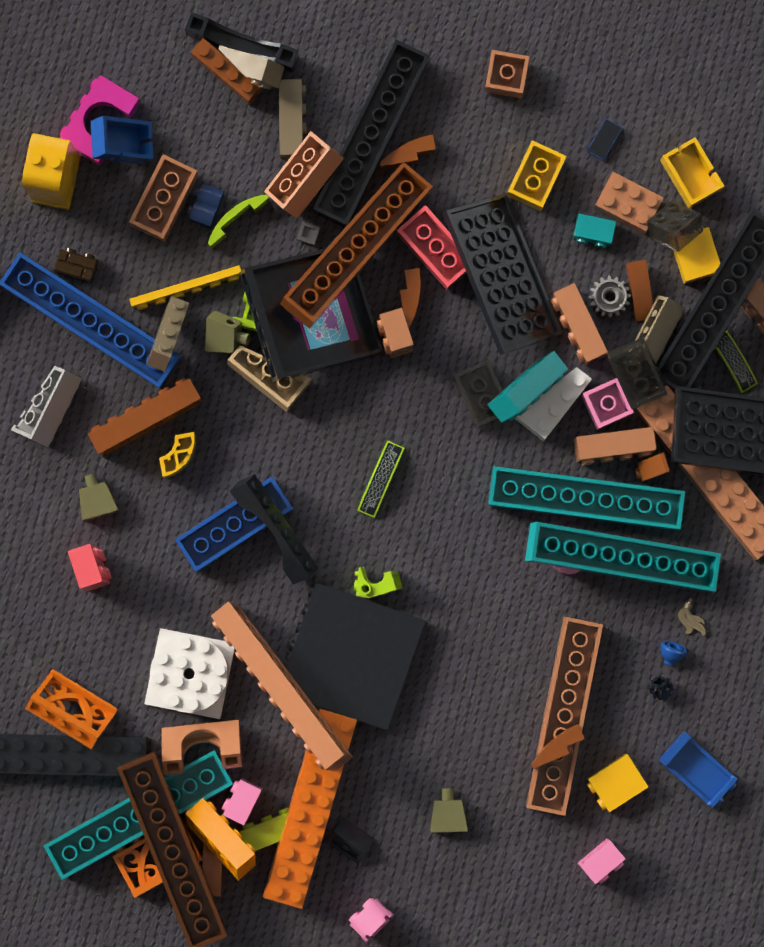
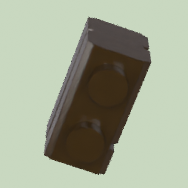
(76, 265)

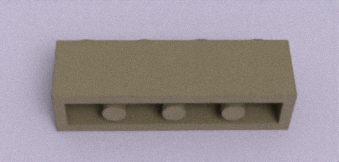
(291, 116)
(660, 325)
(167, 333)

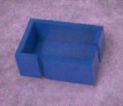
(120, 140)

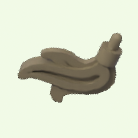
(690, 621)

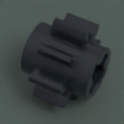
(660, 688)

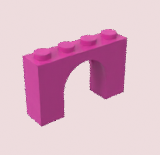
(102, 93)

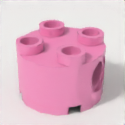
(370, 919)

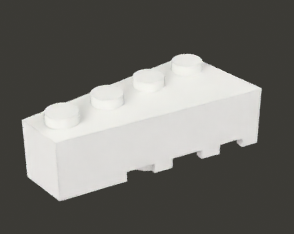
(552, 406)

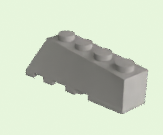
(48, 407)

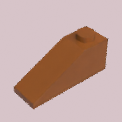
(651, 468)

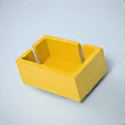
(691, 172)

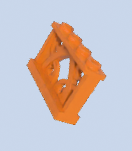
(69, 724)
(146, 882)

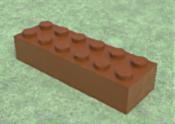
(144, 418)

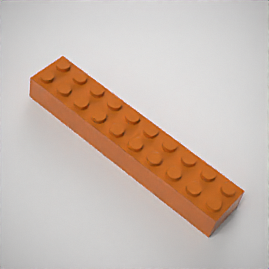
(306, 822)

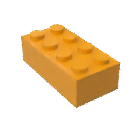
(221, 839)

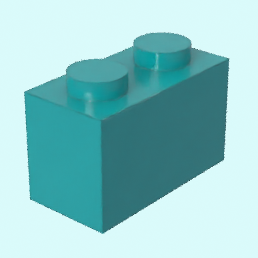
(594, 230)

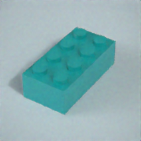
(528, 387)

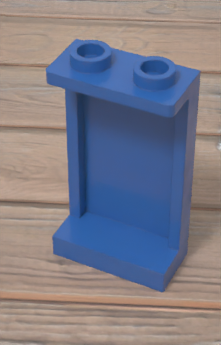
(698, 770)

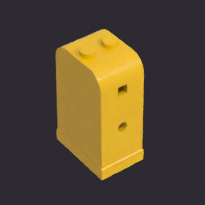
(50, 171)

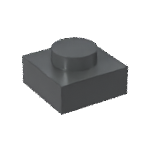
(308, 233)

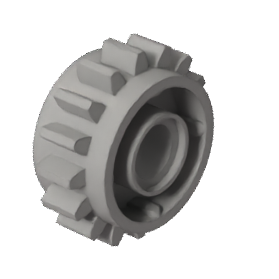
(609, 286)

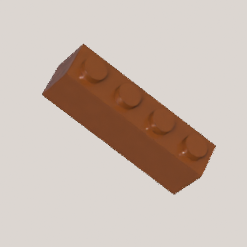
(225, 71)

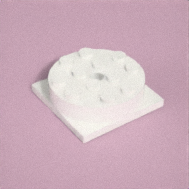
(206, 690)

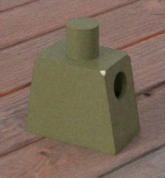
(224, 333)
(96, 499)
(448, 814)

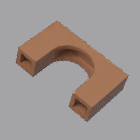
(180, 738)

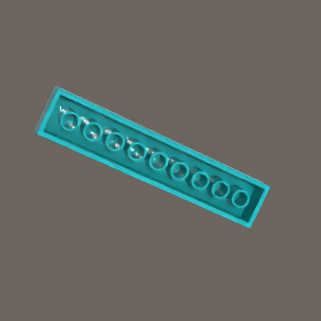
(586, 498)
(622, 557)
(120, 824)

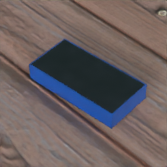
(604, 139)

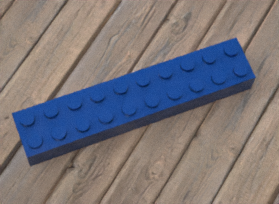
(85, 318)

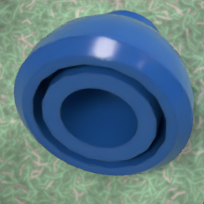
(672, 652)

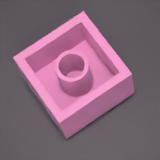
(606, 404)
(242, 801)
(602, 861)

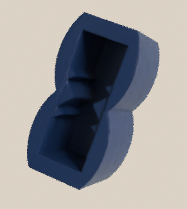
(206, 205)

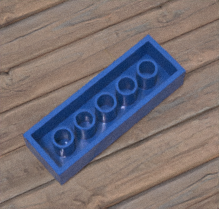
(227, 530)

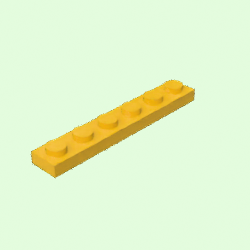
(177, 291)

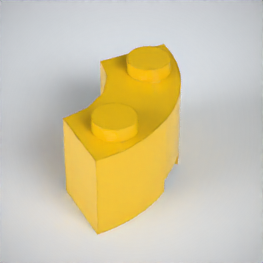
(179, 456)

